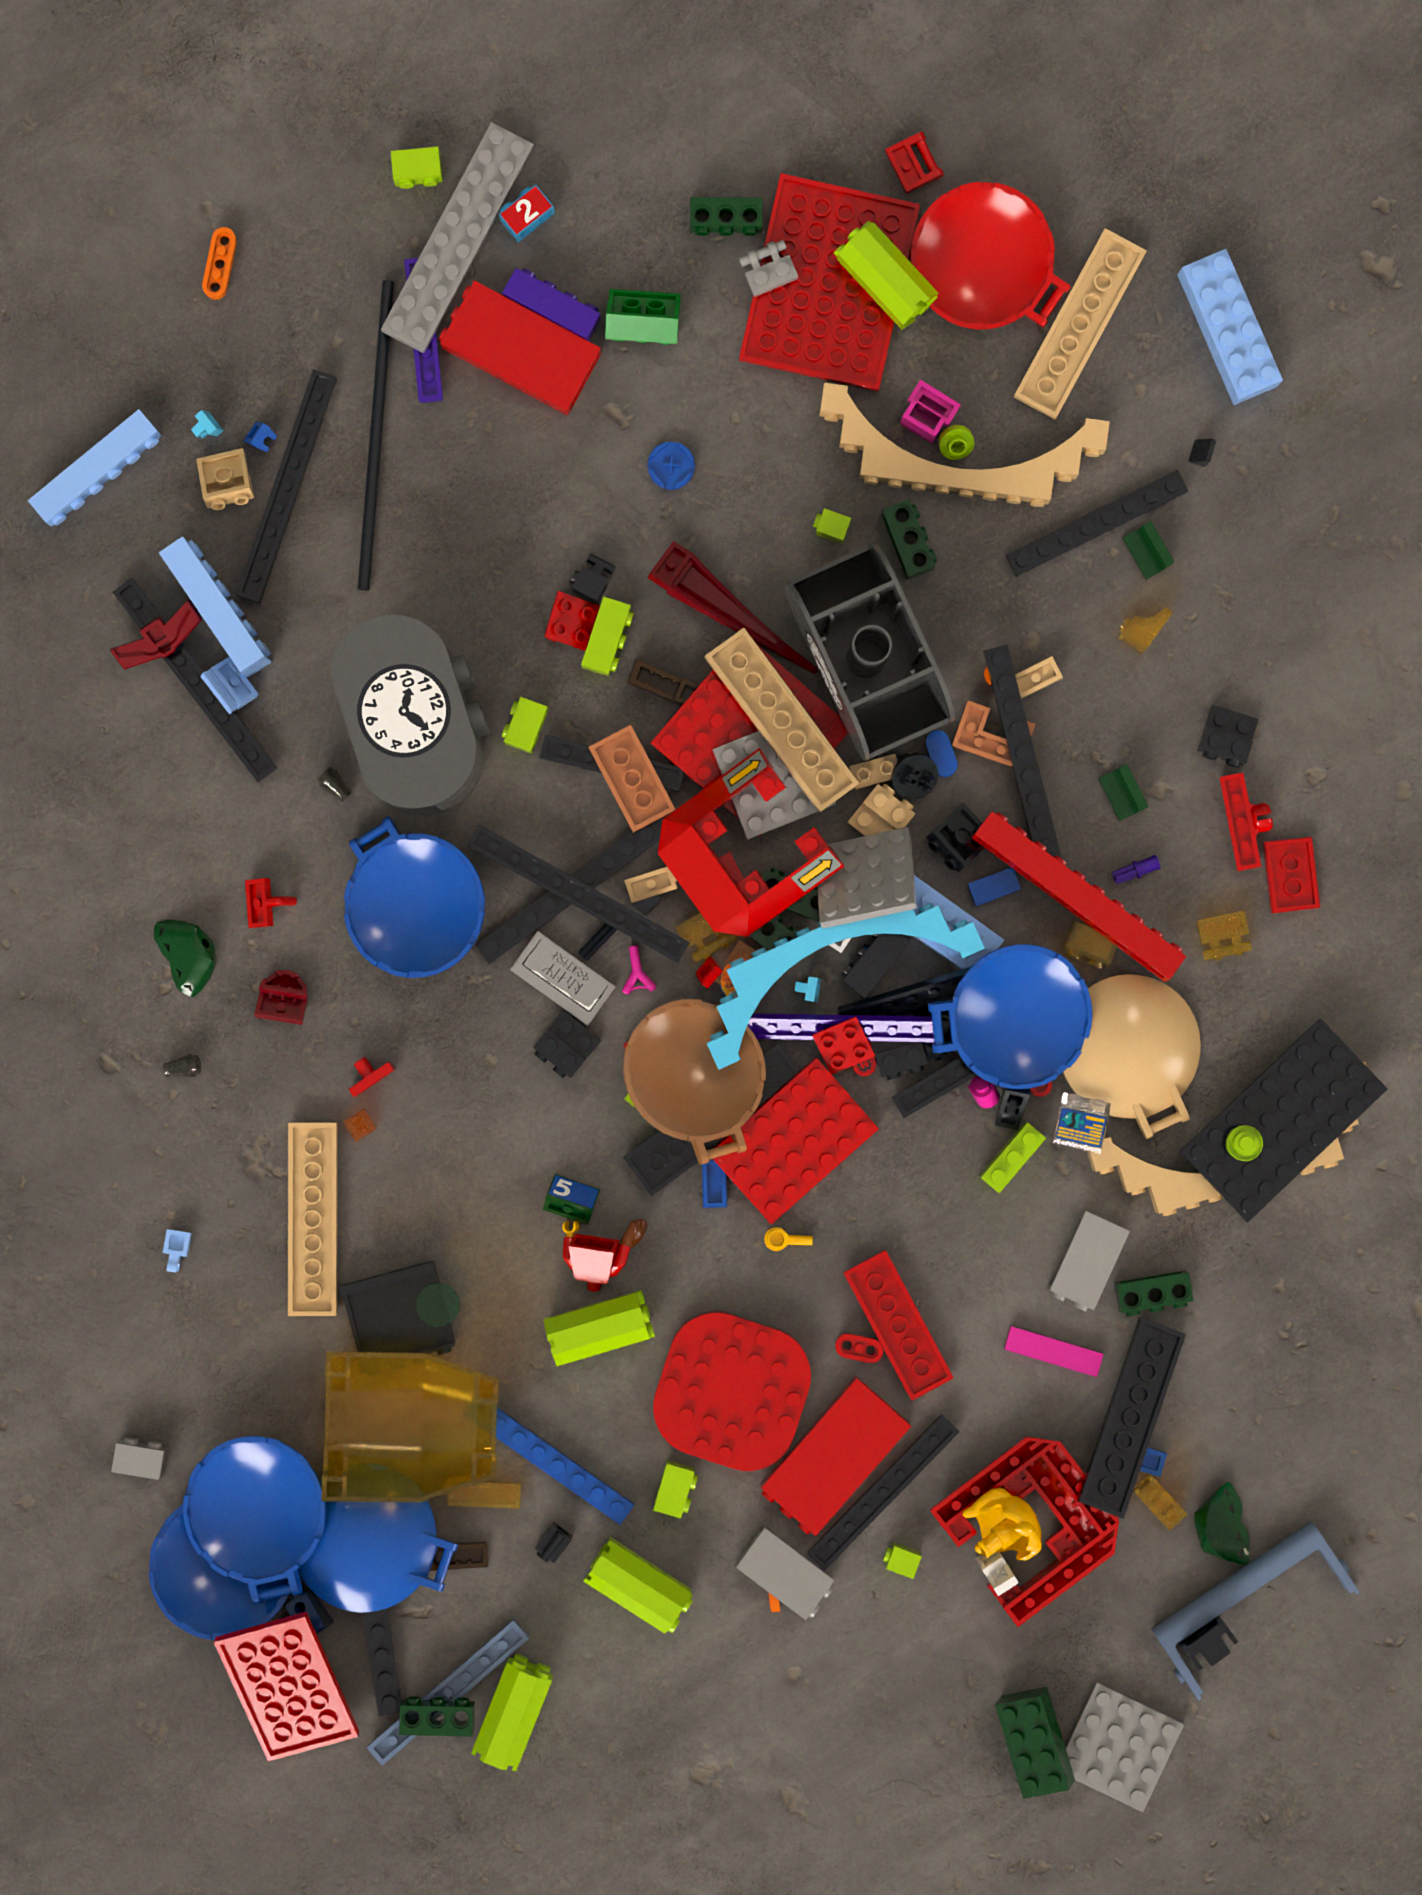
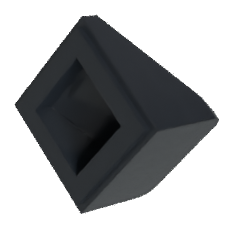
(1202, 451)
(647, 905)

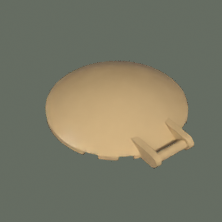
(1138, 1050)

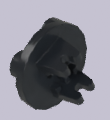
(905, 771)

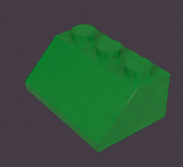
(642, 316)

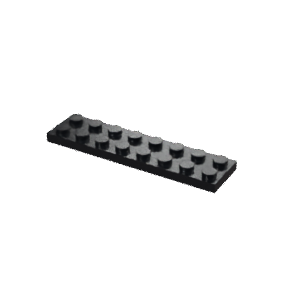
(666, 1158)
(1131, 1417)

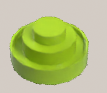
(956, 442)
(1244, 1143)

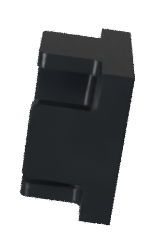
(1208, 1642)

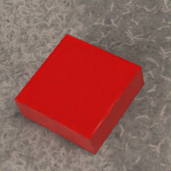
(708, 972)

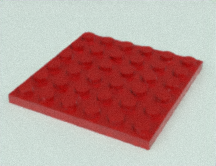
(715, 718)

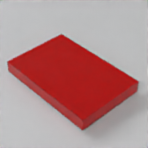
(1291, 875)

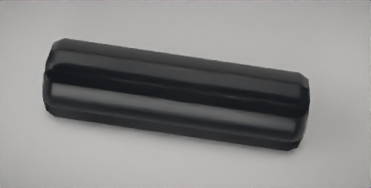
(596, 941)

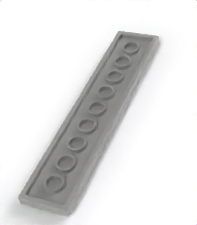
(457, 238)

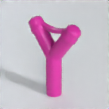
(637, 973)

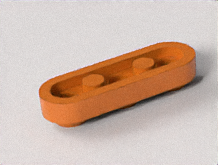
(218, 253)

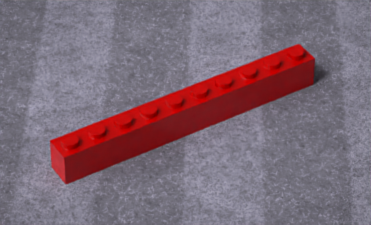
(1078, 896)

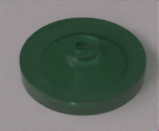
(438, 1304)

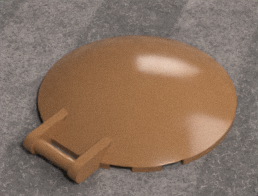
(679, 1084)

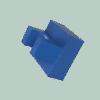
(257, 435)

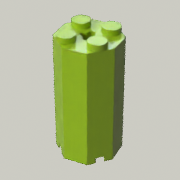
(886, 274)
(598, 1327)
(639, 1586)
(512, 1713)

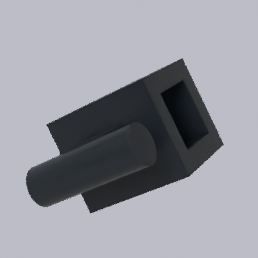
(591, 583)
(553, 1543)

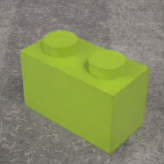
(416, 167)
(525, 724)
(674, 1489)

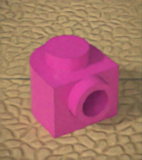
(984, 1092)

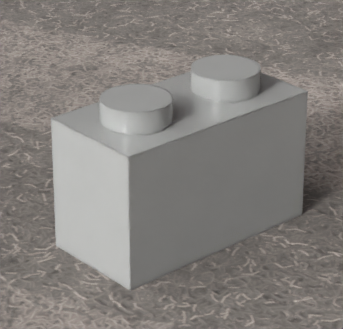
(139, 1458)

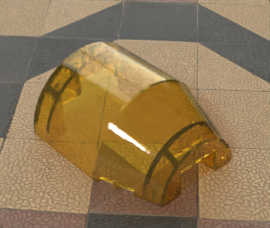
(405, 1427)

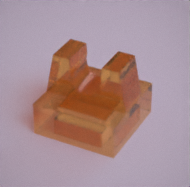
(359, 1125)

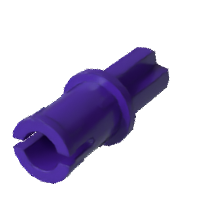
(1136, 869)

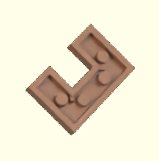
(974, 740)

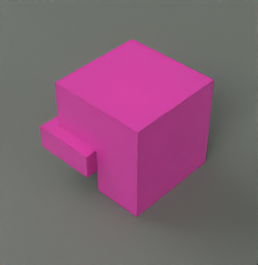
(928, 412)

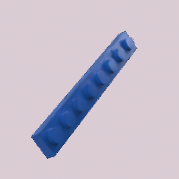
(562, 1468)

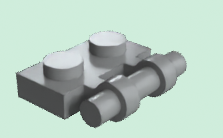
(770, 275)

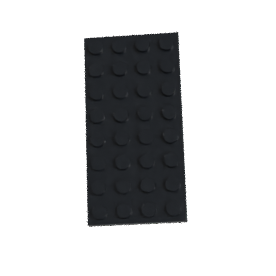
(1296, 1108)

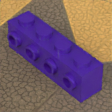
(552, 304)

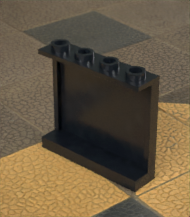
(386, 1314)

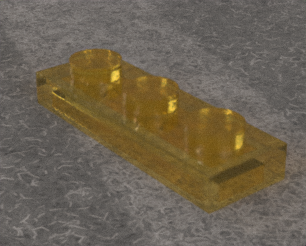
(487, 1495)

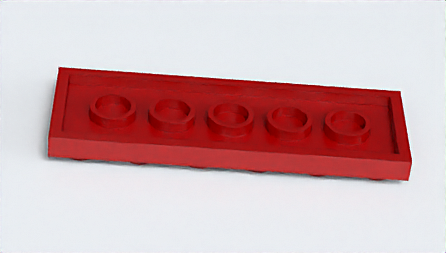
(898, 1325)

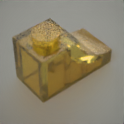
(1142, 631)

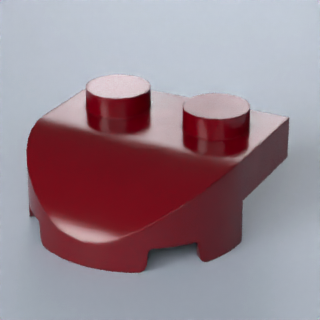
(282, 998)

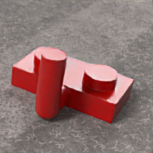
(261, 903)

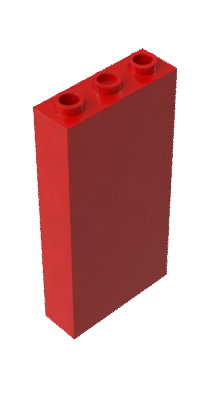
(520, 347)
(834, 1456)

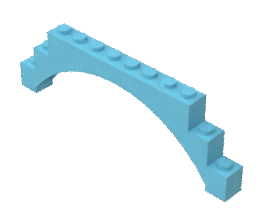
(758, 974)

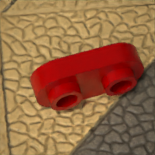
(858, 1348)

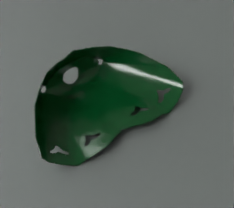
(186, 954)
(1219, 1526)

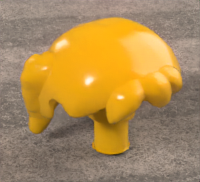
(1005, 1524)

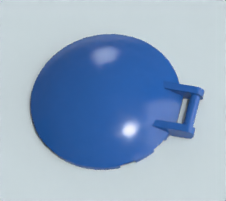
(412, 902)
(1017, 1016)
(255, 1513)
(375, 1554)
(196, 1594)

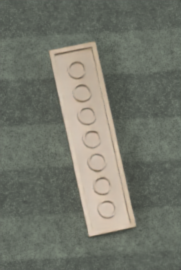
(1080, 323)
(781, 720)
(312, 1218)

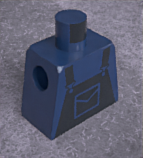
(316, 1611)

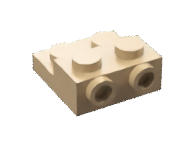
(225, 479)
(881, 812)

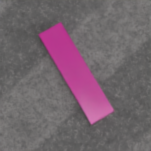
(1053, 1351)

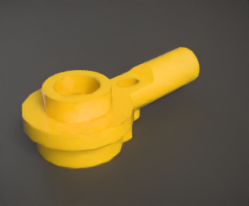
(778, 1239)

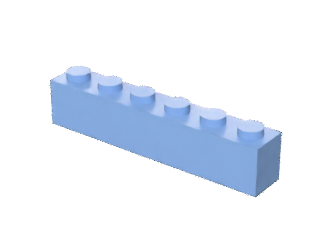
(95, 468)

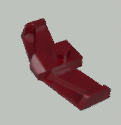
(159, 637)

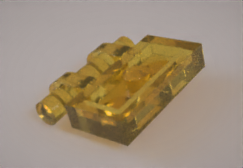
(1220, 928)
(697, 929)

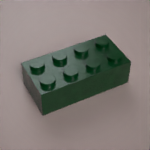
(1035, 1742)

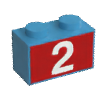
(526, 212)

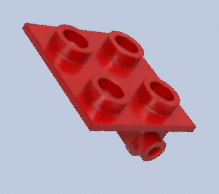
(571, 621)
(843, 1045)

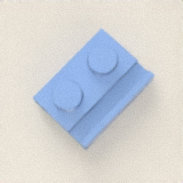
(229, 685)

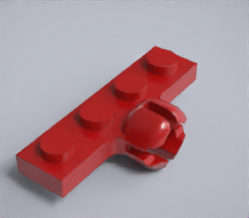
(1243, 821)

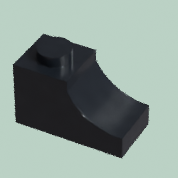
(1011, 1107)

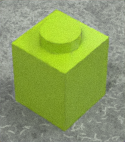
(831, 525)
(902, 1560)

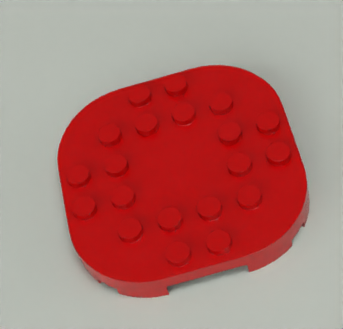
(732, 1391)

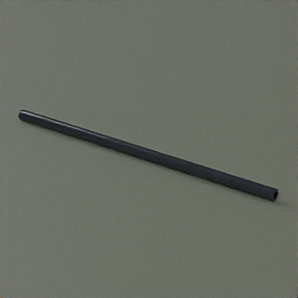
(375, 440)

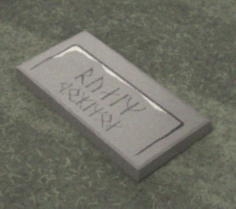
(562, 978)

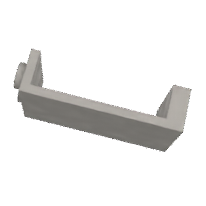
(1088, 1261)
(785, 1573)

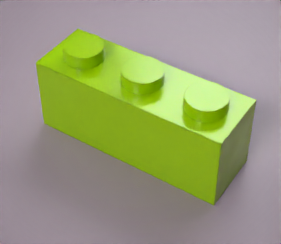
(607, 637)
(1012, 1157)

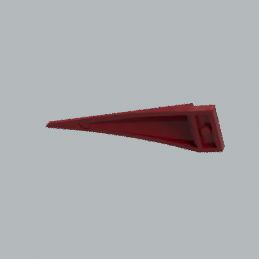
(697, 587)

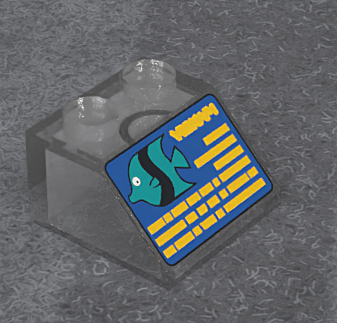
(1082, 1122)

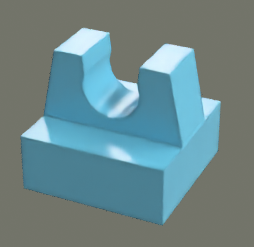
(206, 425)
(811, 988)

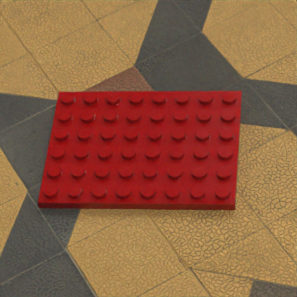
(825, 318)

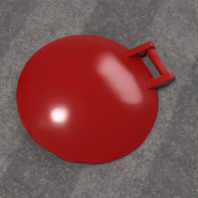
(987, 256)

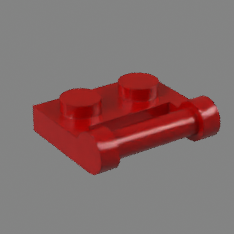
(907, 166)

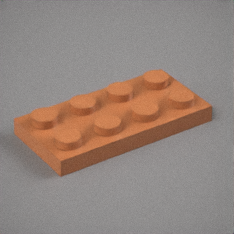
(632, 778)

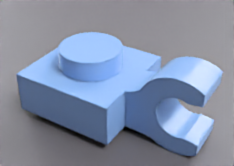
(177, 1245)

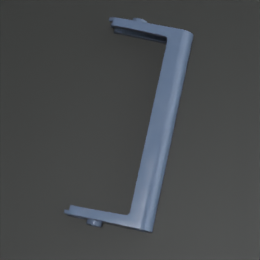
(1238, 1587)

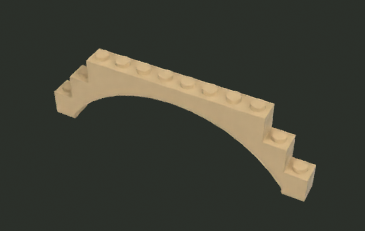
(1021, 482)
(1175, 1188)

